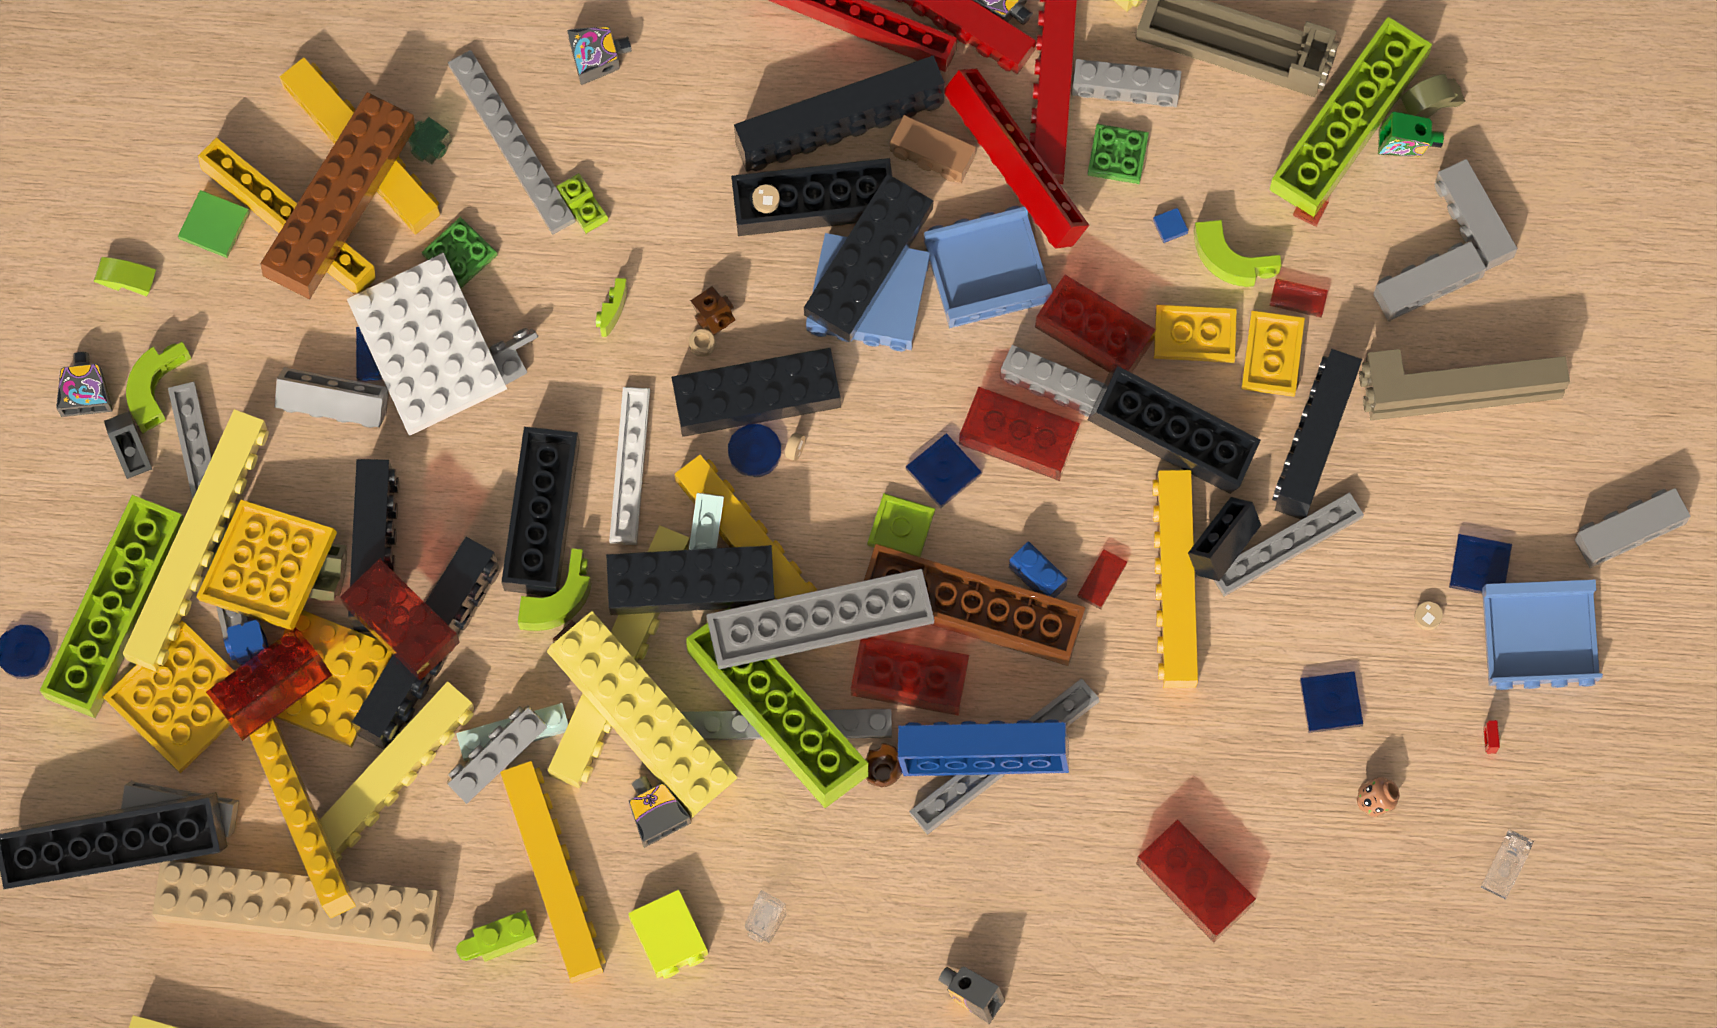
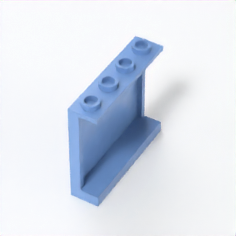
(987, 266)
(896, 309)
(1541, 634)

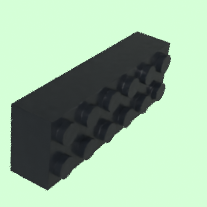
(809, 196)
(868, 257)
(756, 392)
(1174, 430)
(1317, 433)
(540, 511)
(373, 520)
(689, 579)

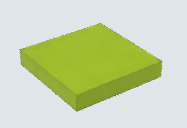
(901, 525)

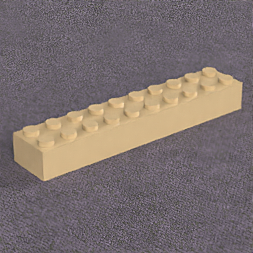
(291, 907)

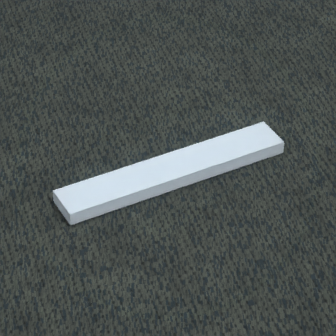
(629, 466)

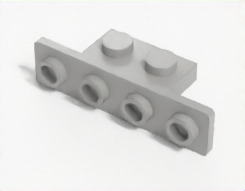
(506, 357)

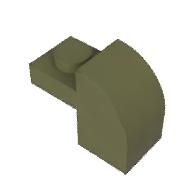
(1432, 95)
(332, 574)

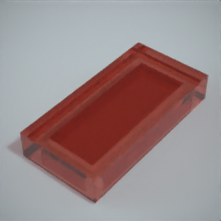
(1298, 298)
(1102, 579)

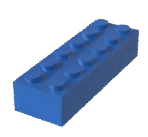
(983, 748)

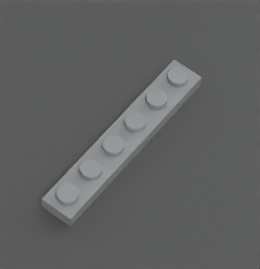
(1290, 543)

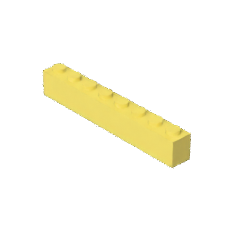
(395, 768)

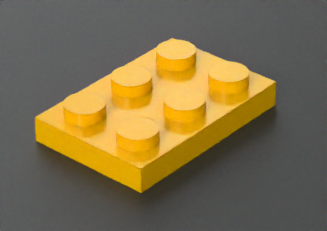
(1195, 333)
(1273, 353)

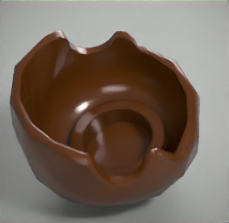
(883, 766)

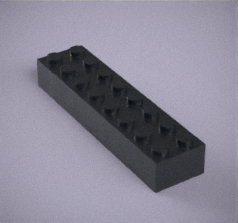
(839, 114)
(453, 600)
(111, 840)

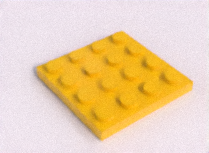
(266, 564)
(355, 666)
(173, 704)

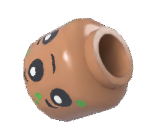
(1378, 796)

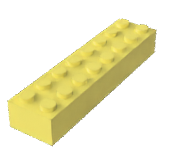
(641, 714)

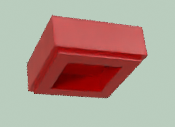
(1491, 737)

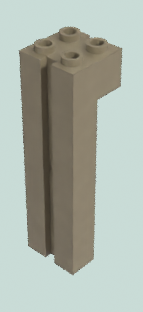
(1242, 42)
(1403, 395)

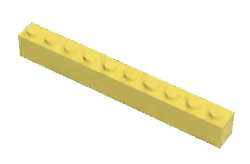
(195, 541)
(588, 726)

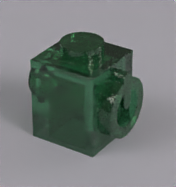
(429, 141)

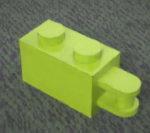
(498, 938)

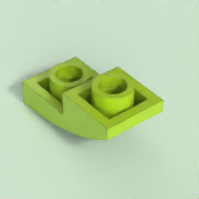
(582, 203)
(125, 274)
(612, 311)

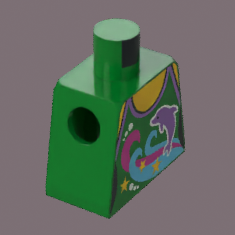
(1407, 135)

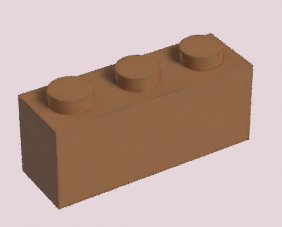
(932, 149)

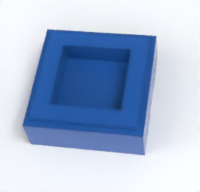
(1170, 225)

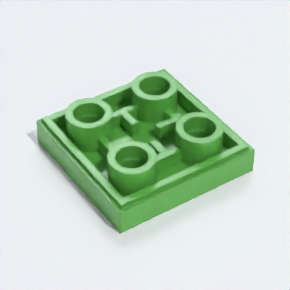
(1117, 154)
(213, 224)
(463, 249)

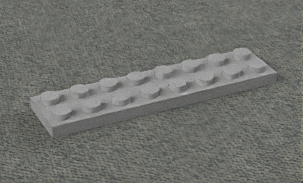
(820, 619)

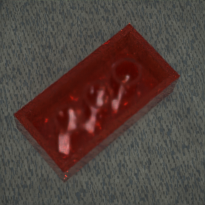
(1094, 327)
(1019, 433)
(399, 619)
(910, 675)
(269, 683)
(1195, 881)

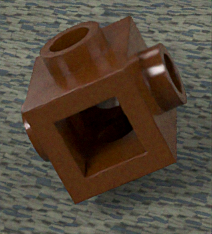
(714, 315)

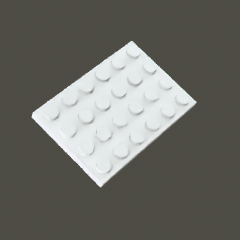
(426, 344)

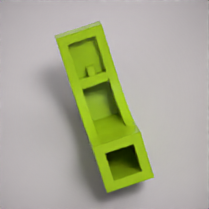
(1227, 264)
(144, 379)
(556, 610)

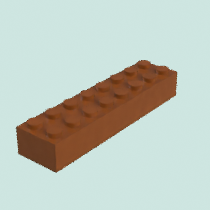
(338, 195)
(989, 607)

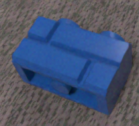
(1037, 571)
(245, 641)

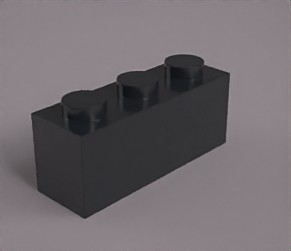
(1224, 538)

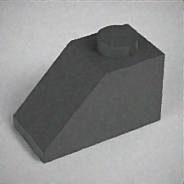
(127, 445)

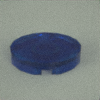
(754, 450)
(24, 651)

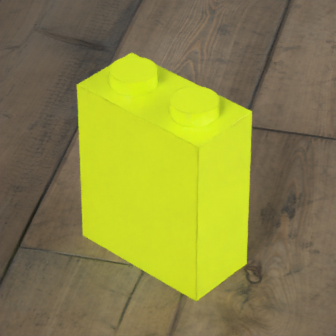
(668, 935)

